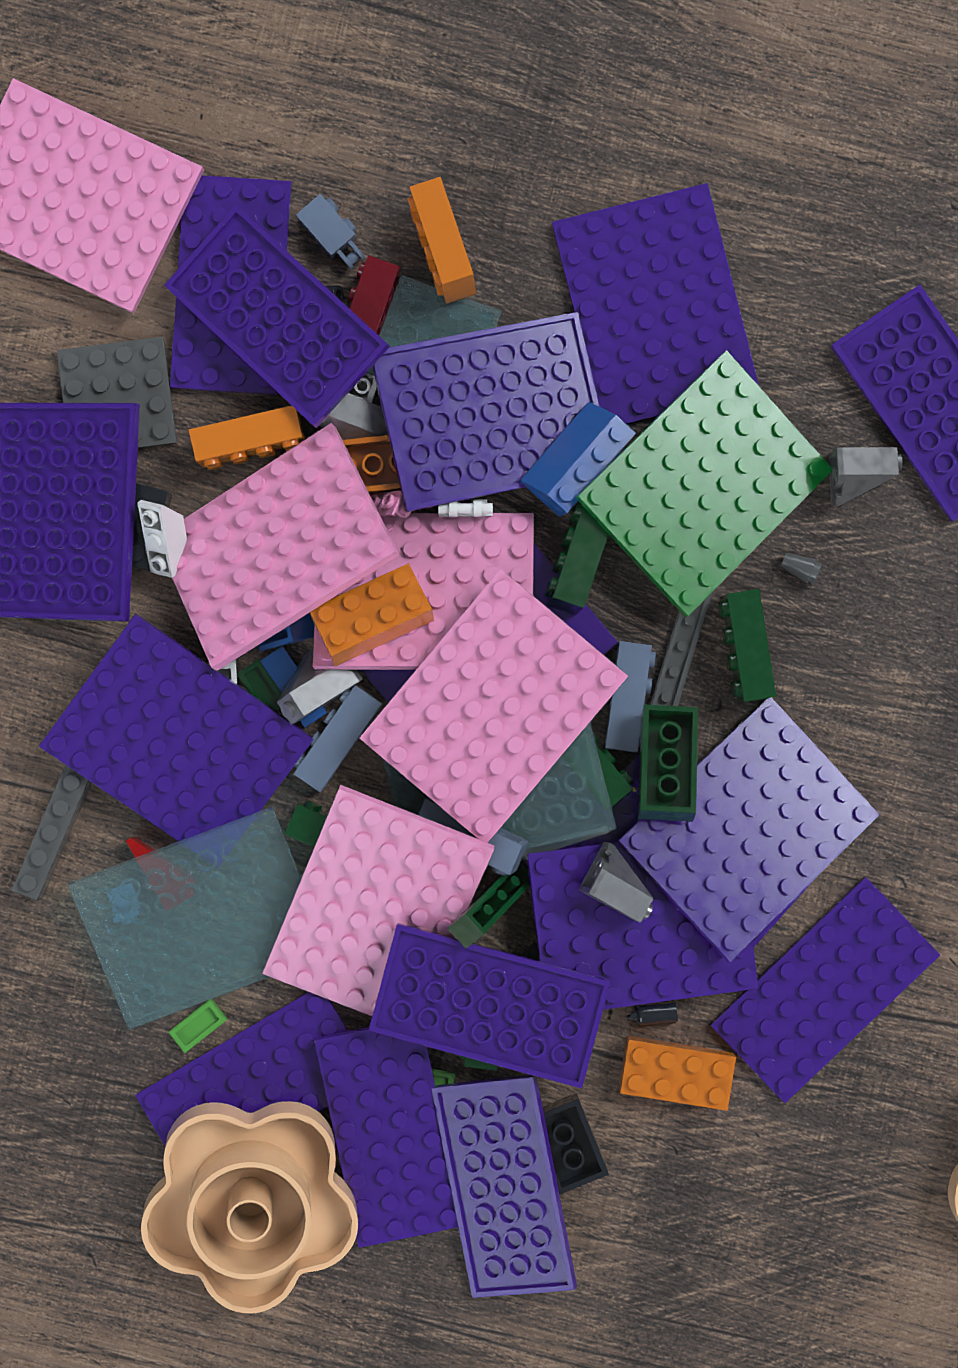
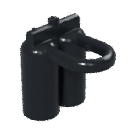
(654, 1015)

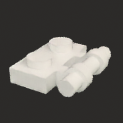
(476, 508)

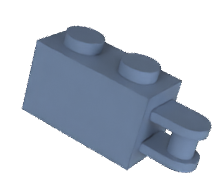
(330, 230)

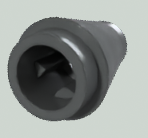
(802, 567)

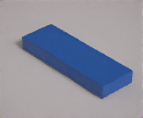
(281, 668)

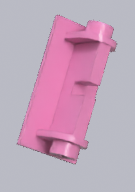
(390, 504)

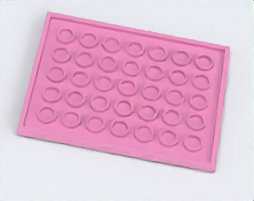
(86, 196)
(279, 547)
(453, 565)
(493, 706)
(362, 879)

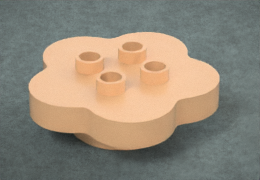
(249, 1202)

